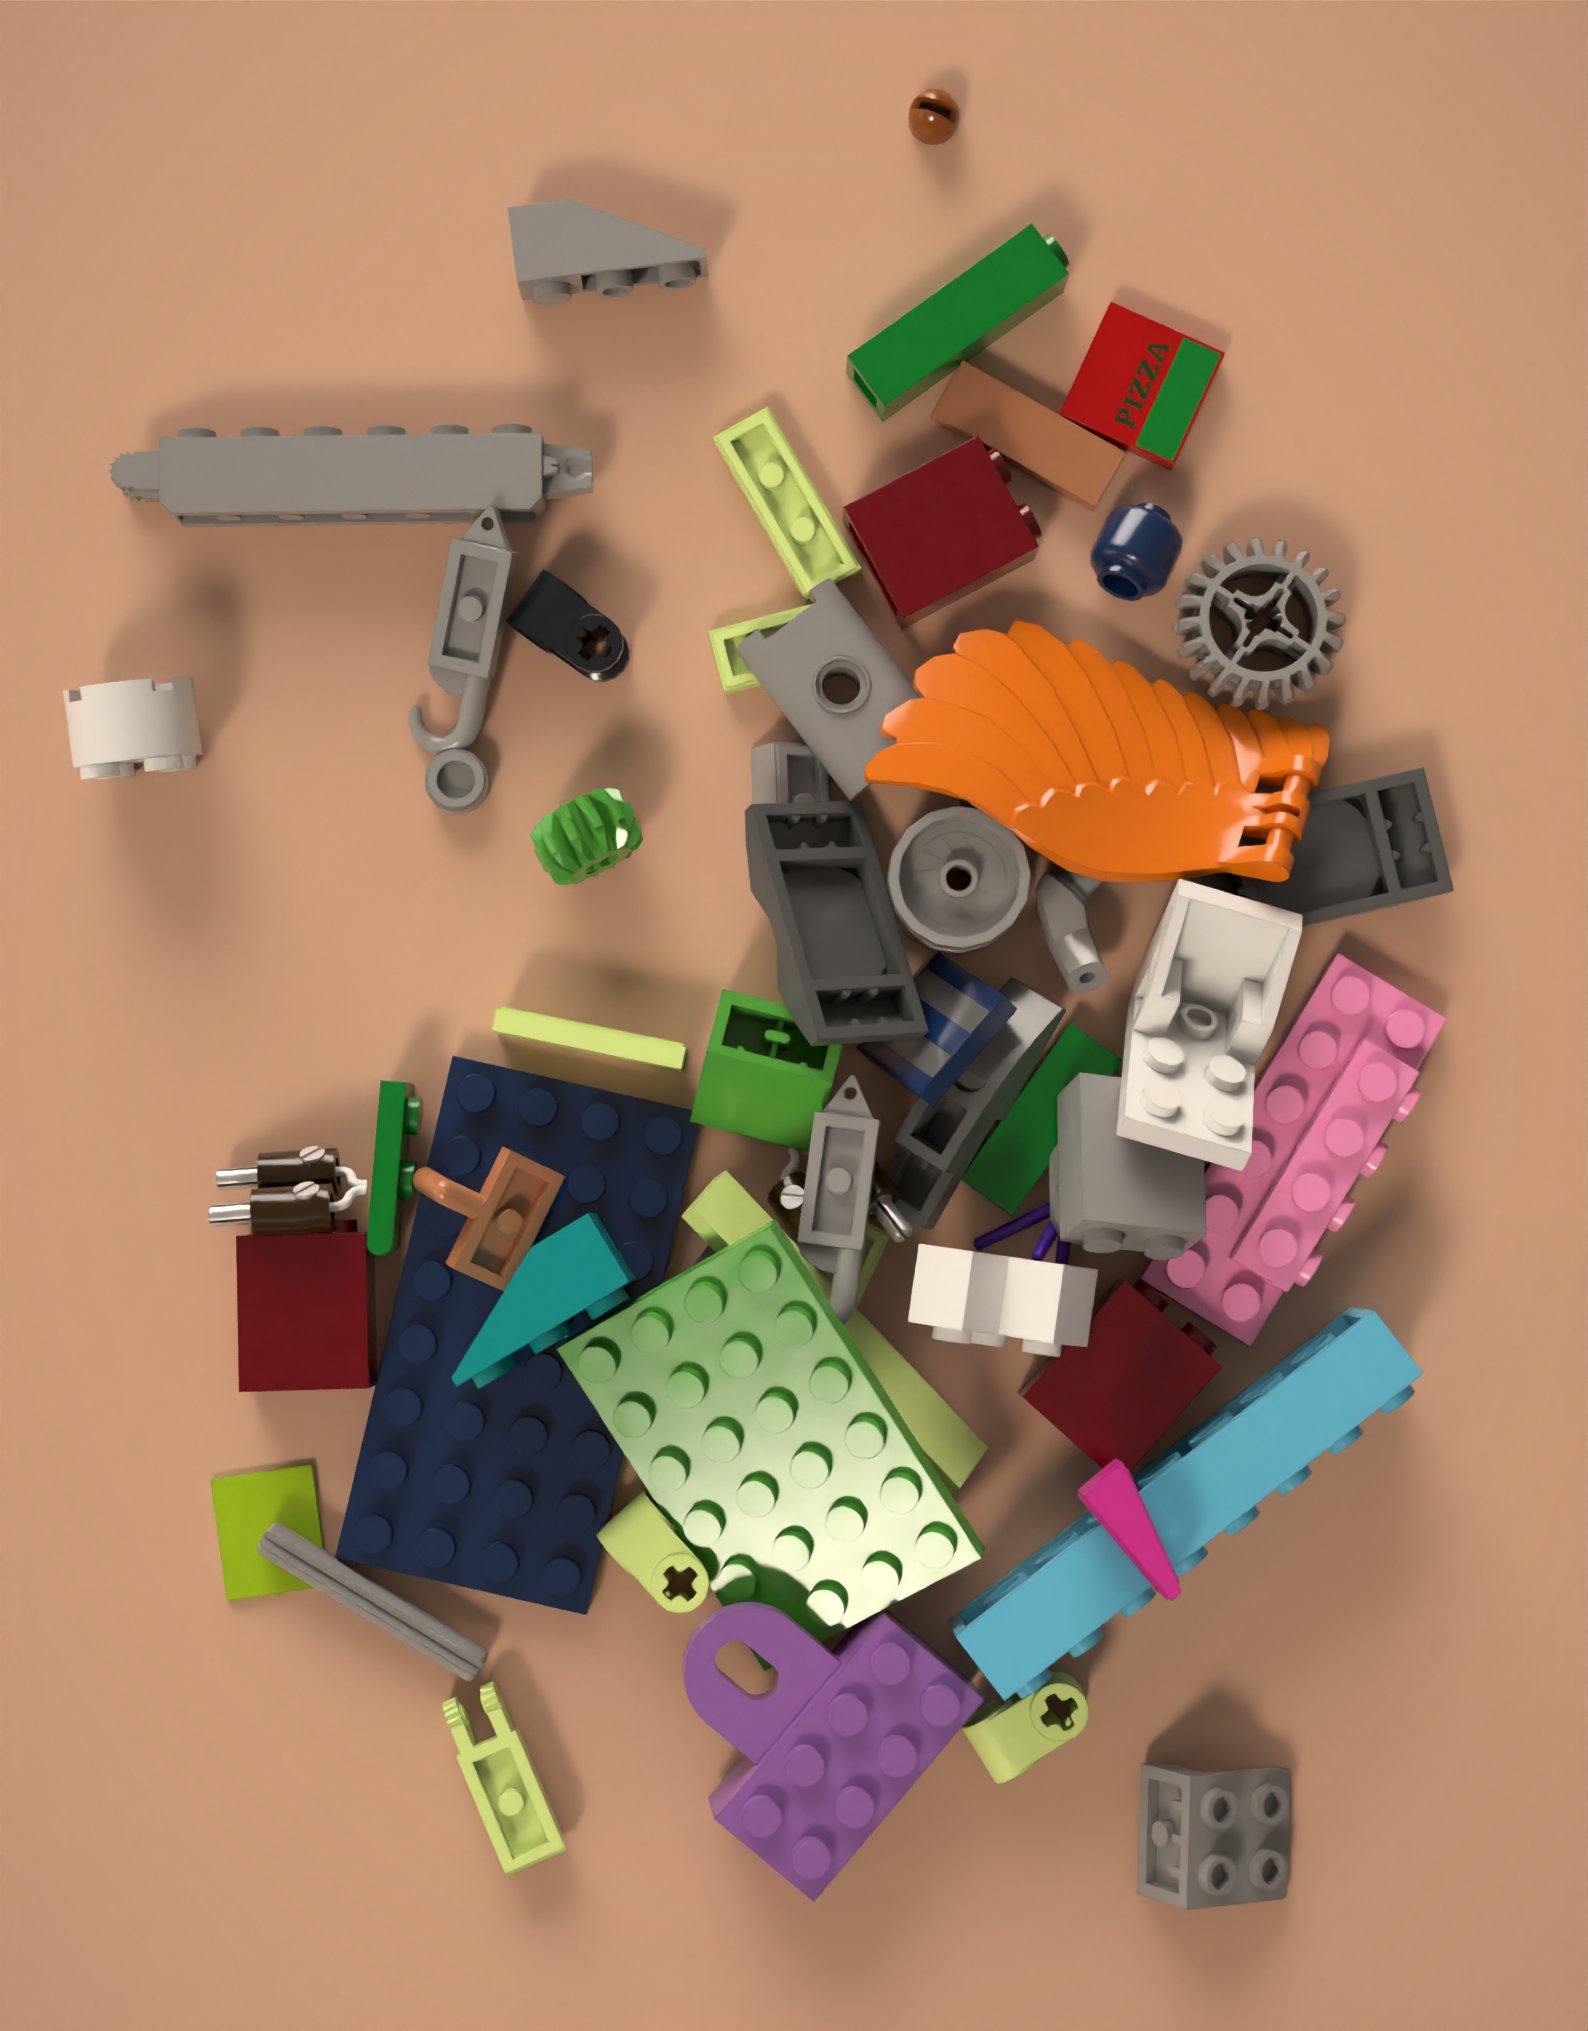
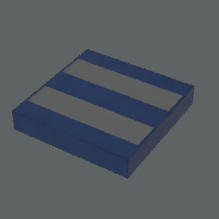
(960, 1020)

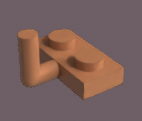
(500, 1217)

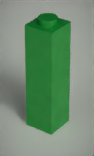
(958, 321)

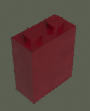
(942, 531)
(306, 1311)
(1128, 1379)

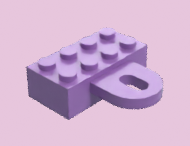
(830, 1737)

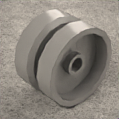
(969, 845)

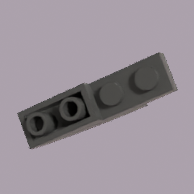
(944, 1138)

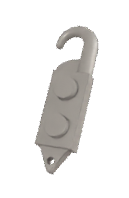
(469, 628)
(839, 1193)

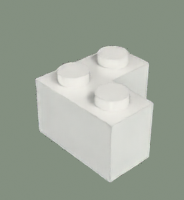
(998, 1296)

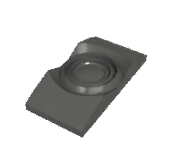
(1358, 853)
(831, 923)

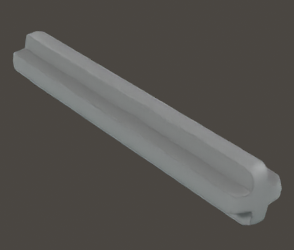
(372, 1601)

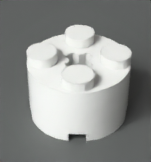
(133, 724)

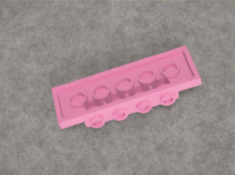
(1314, 1129)

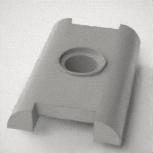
(807, 652)

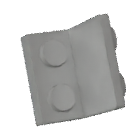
(1213, 1835)

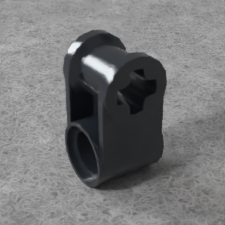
(563, 624)

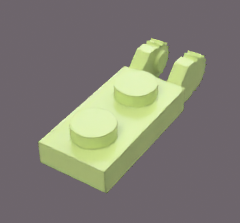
(505, 1785)

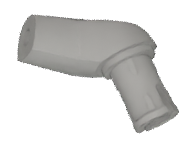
(1067, 929)

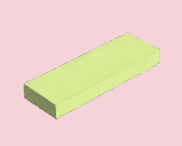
(786, 502)
(590, 1038)

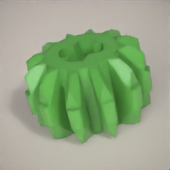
(586, 836)

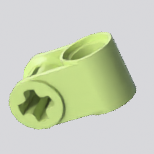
(647, 1547)
(1021, 1731)

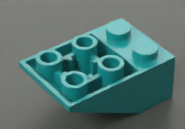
(555, 1282)

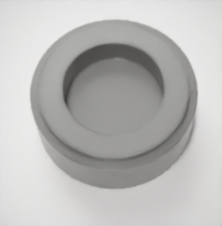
(457, 781)

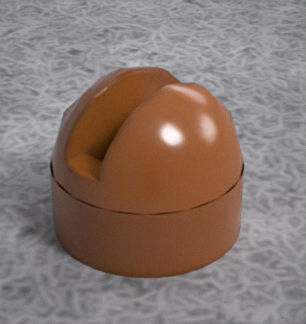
(928, 125)

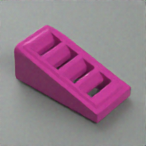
(1121, 1512)

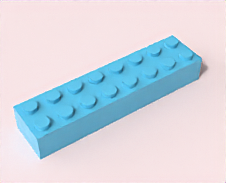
(1191, 1494)

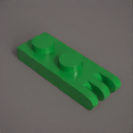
(392, 1171)

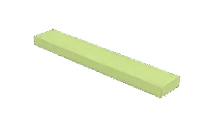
(729, 1213)

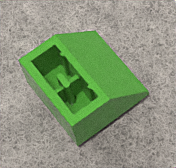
(762, 1074)

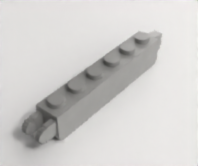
(354, 477)

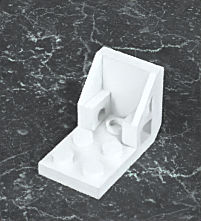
(1202, 1022)

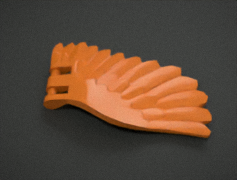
(1101, 762)

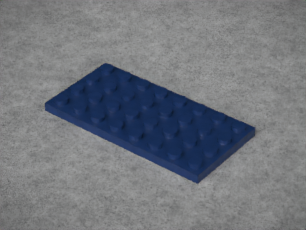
(523, 1473)

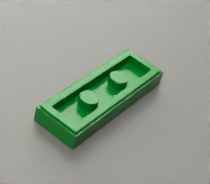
(1023, 1141)

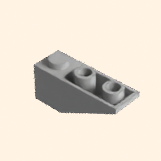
(580, 249)

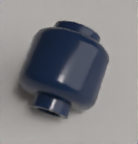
(1136, 551)

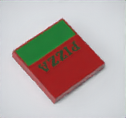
(1141, 385)

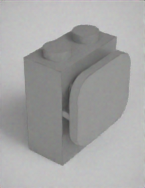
(1117, 1189)

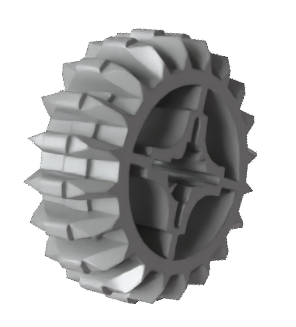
(1283, 638)

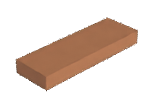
(1028, 435)

